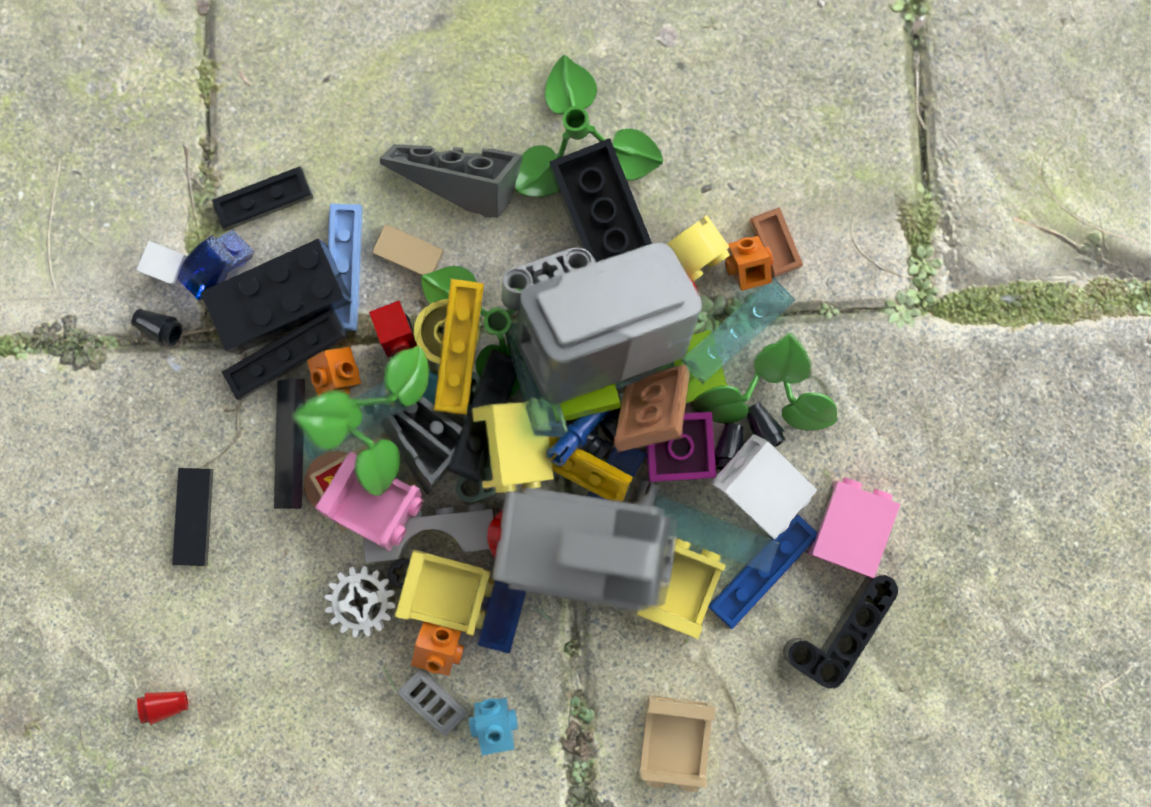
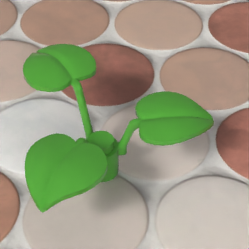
(569, 93)
(497, 320)
(775, 363)
(334, 415)

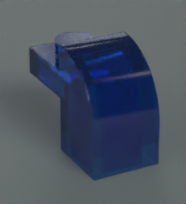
(212, 261)

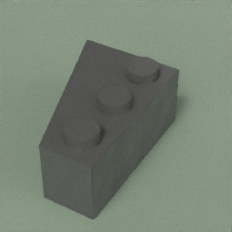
(424, 441)

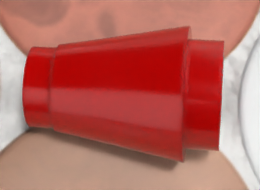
(161, 705)

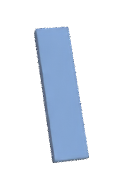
(345, 248)

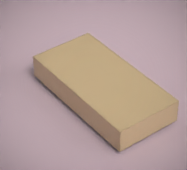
(407, 251)

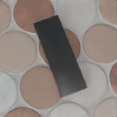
(262, 198)
(192, 517)

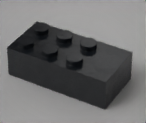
(599, 201)
(276, 297)

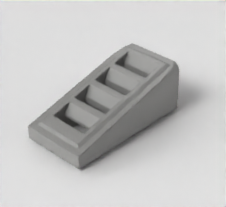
(441, 693)

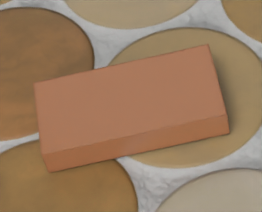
(775, 233)

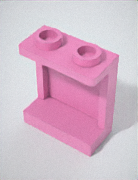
(370, 516)
(855, 527)

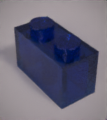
(501, 617)

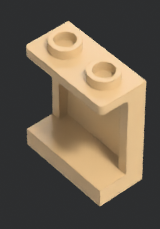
(676, 742)

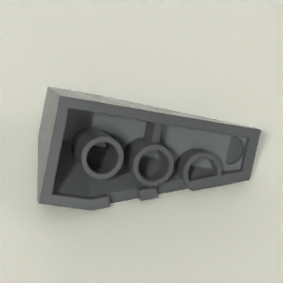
(469, 180)

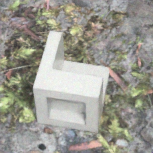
(161, 263)

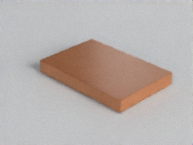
(653, 409)

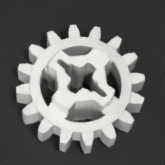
(364, 616)

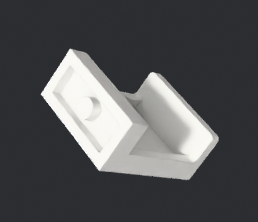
(764, 486)

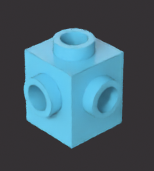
(493, 725)

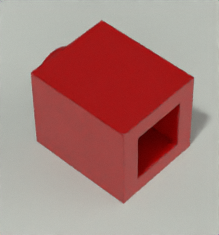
(392, 328)

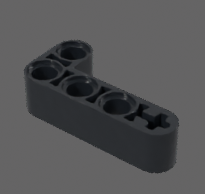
(846, 626)

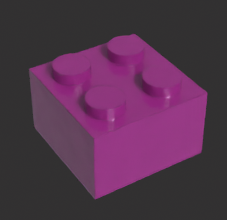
(684, 457)

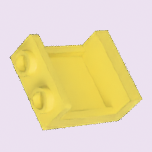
(514, 449)
(689, 590)
(444, 592)

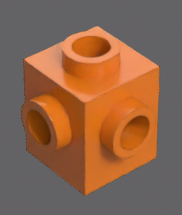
(749, 263)
(334, 371)
(437, 649)

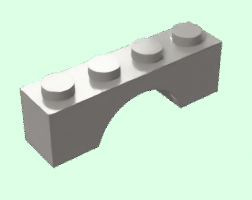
(467, 528)

